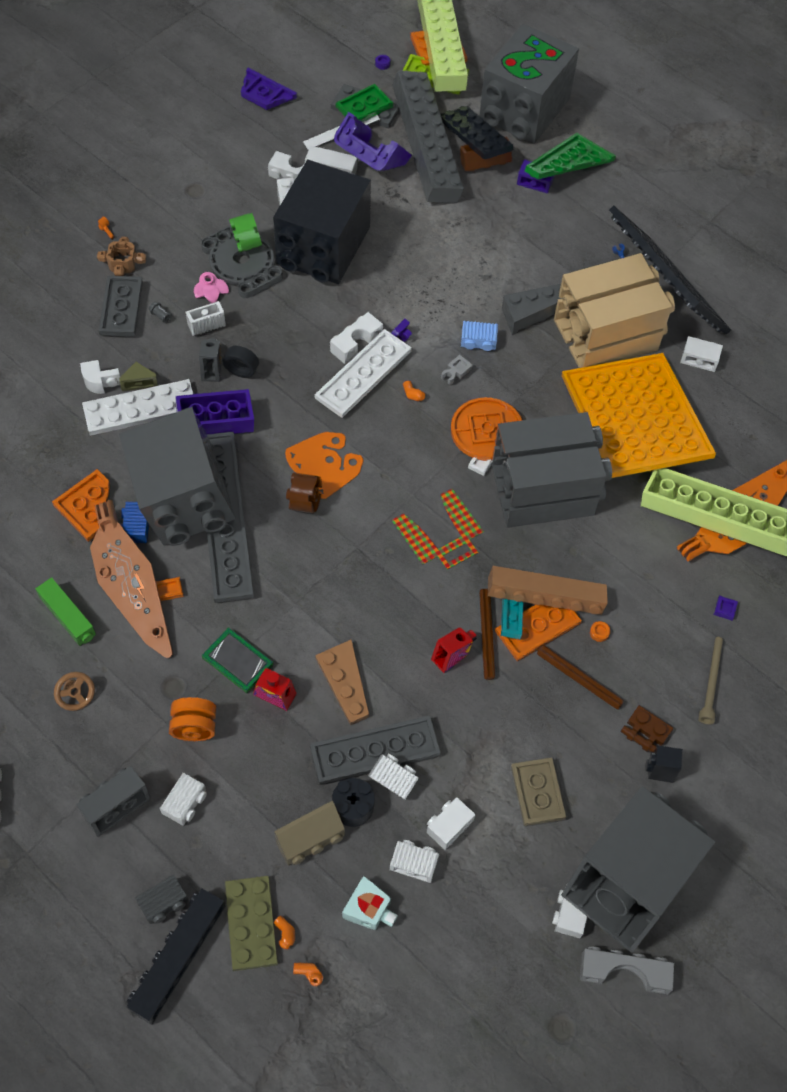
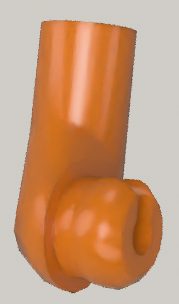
(412, 393)
(310, 971)

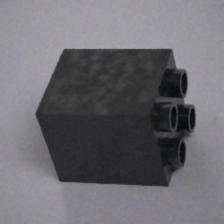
(322, 222)

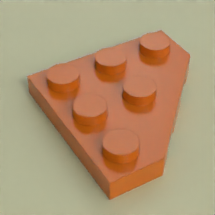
(79, 502)

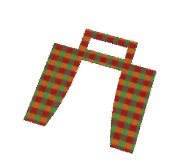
(425, 548)

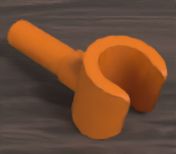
(103, 223)

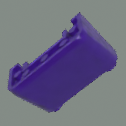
(355, 139)

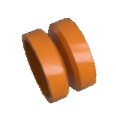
(192, 719)

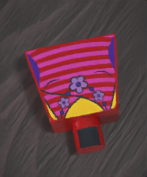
(452, 648)
(273, 687)

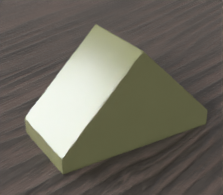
(137, 378)

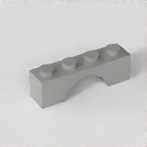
(655, 974)

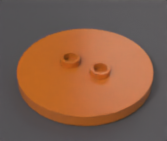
(476, 425)

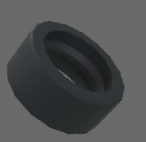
(244, 355)

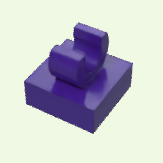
(401, 330)

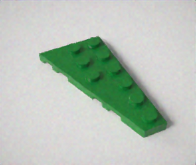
(569, 156)

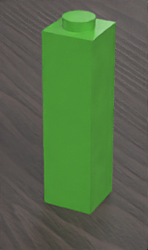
(65, 611)

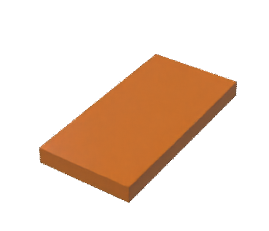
(539, 627)

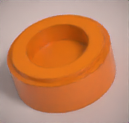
(599, 631)

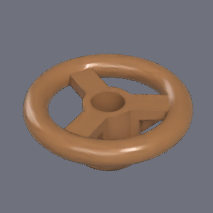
(69, 685)

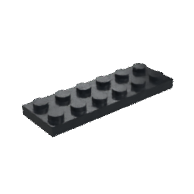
(476, 132)

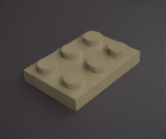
(538, 791)

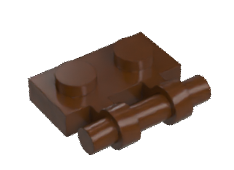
(650, 726)

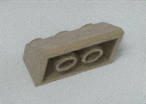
(310, 834)

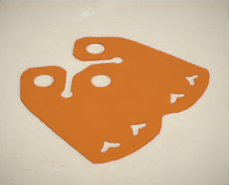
(313, 461)

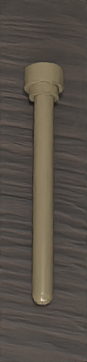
(707, 714)

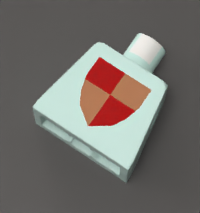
(369, 906)

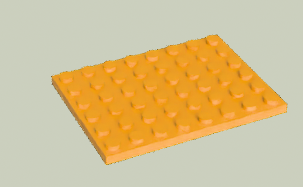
(640, 414)

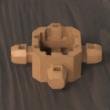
(121, 247)

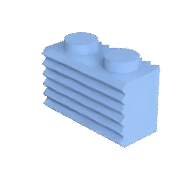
(479, 335)

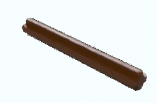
(487, 635)
(580, 677)

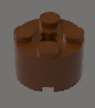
(304, 492)

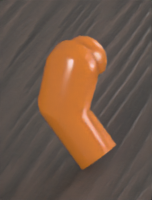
(288, 932)

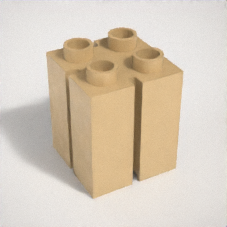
(613, 311)

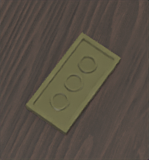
(250, 923)

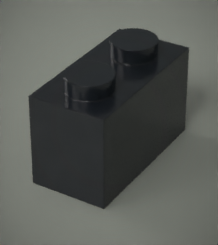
(664, 764)

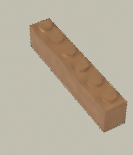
(547, 590)

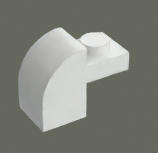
(96, 379)

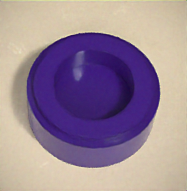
(382, 62)

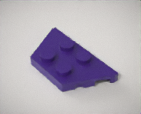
(265, 91)

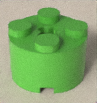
(245, 232)

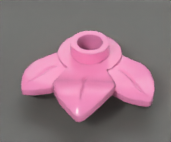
(210, 289)

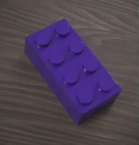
(220, 410)

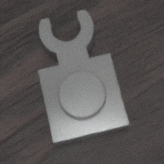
(457, 367)

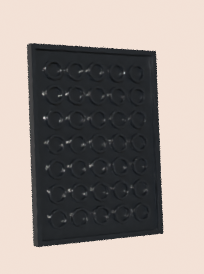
(670, 272)

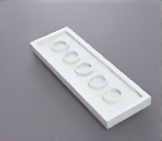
(362, 373)
(133, 407)

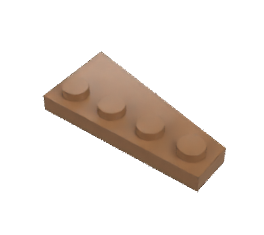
(343, 676)

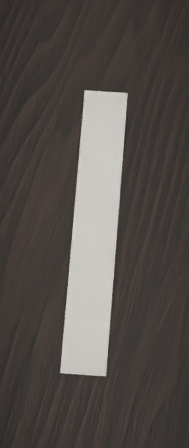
(329, 135)

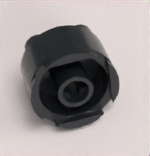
(353, 790)

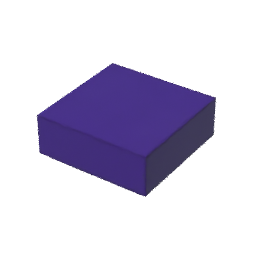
(725, 608)

